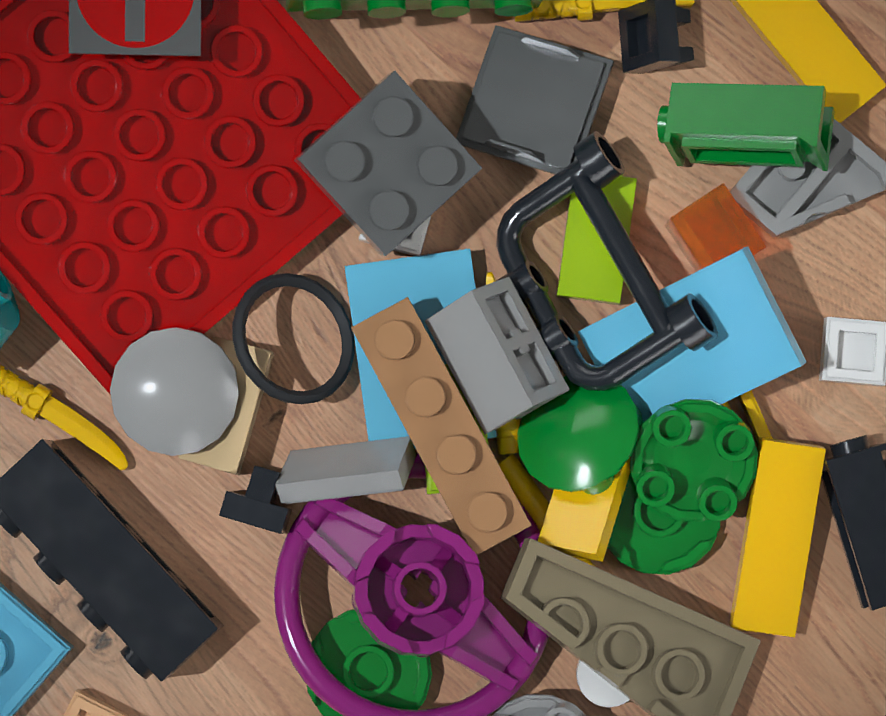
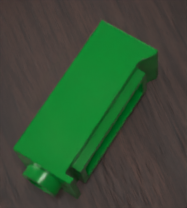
(747, 124)

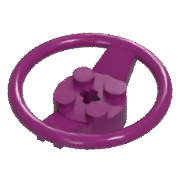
(374, 562)

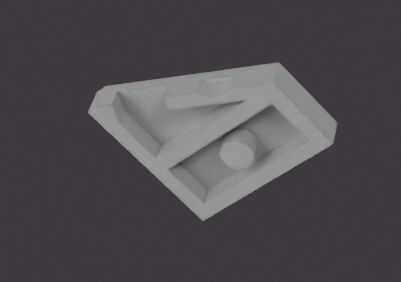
(793, 196)

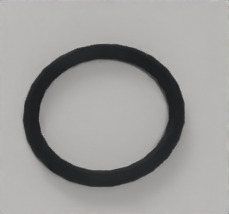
(253, 371)

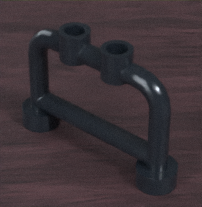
(672, 325)

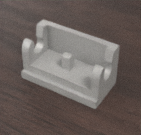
(496, 354)

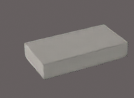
(346, 470)

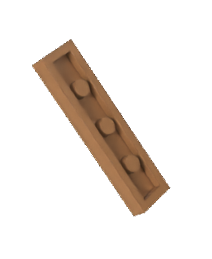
(441, 426)

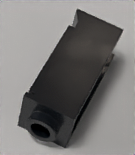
(857, 498)

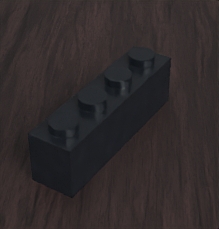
(105, 562)

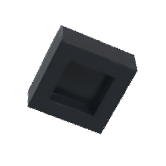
(651, 36)
(258, 504)

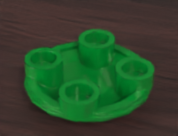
(580, 438)
(694, 461)

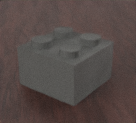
(388, 163)

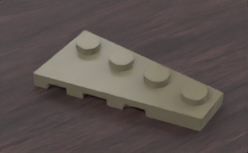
(632, 638)

